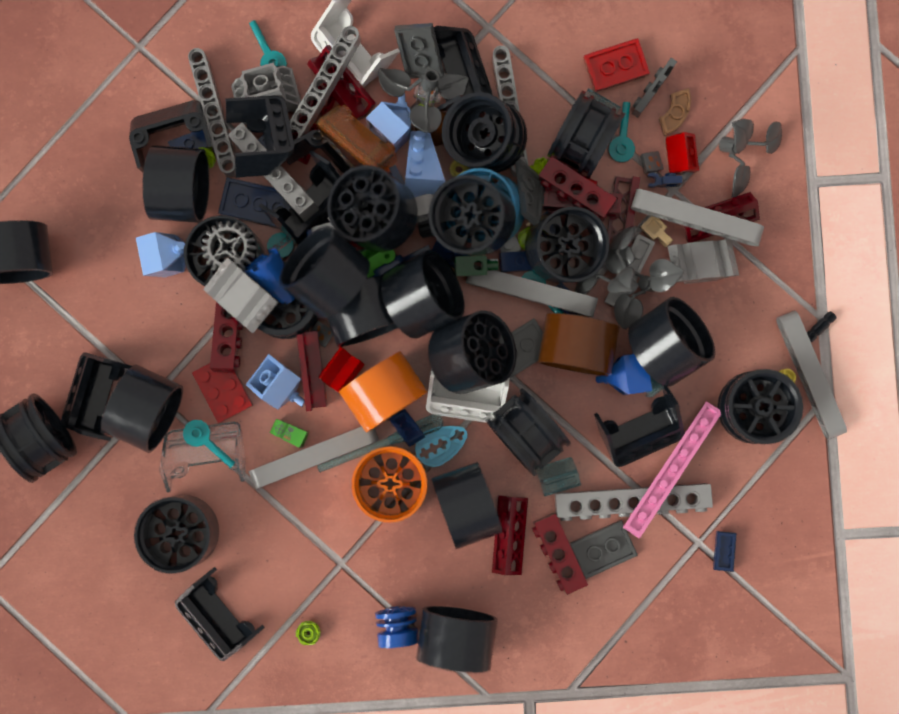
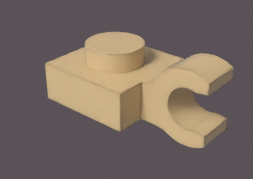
(654, 229)

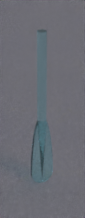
(427, 425)

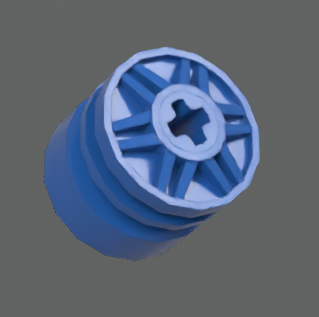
(397, 627)

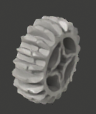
(235, 242)

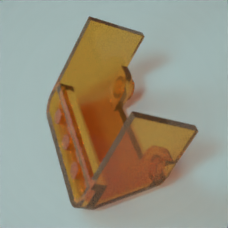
(357, 138)

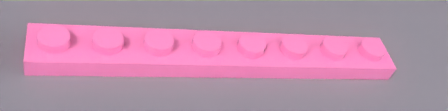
(672, 470)

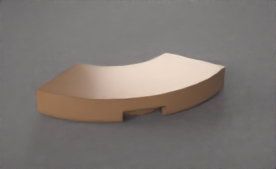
(677, 112)

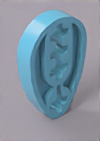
(443, 455)

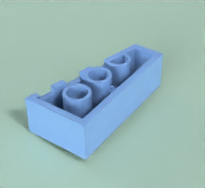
(423, 167)

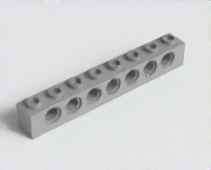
(702, 501)

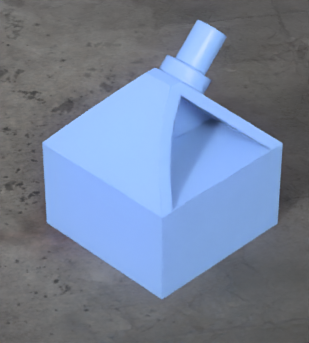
(391, 122)
(161, 254)
(275, 383)

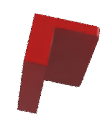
(682, 153)
(341, 370)

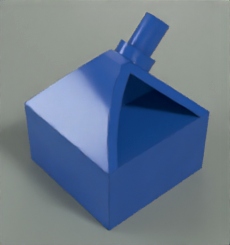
(627, 376)

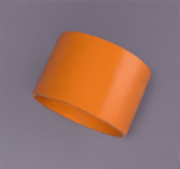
(383, 391)
(362, 495)

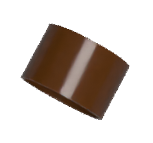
(578, 344)

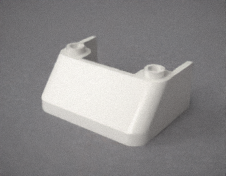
(329, 29)
(469, 406)

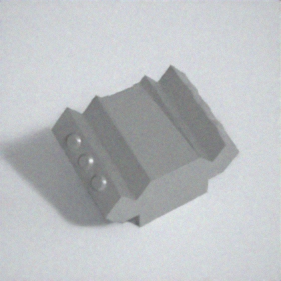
(268, 81)
(704, 260)
(240, 295)

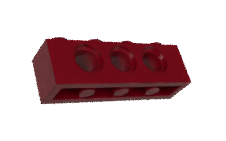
(557, 169)
(230, 362)
(576, 579)

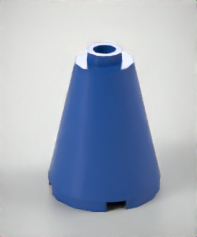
(266, 272)

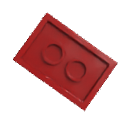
(616, 65)
(222, 392)

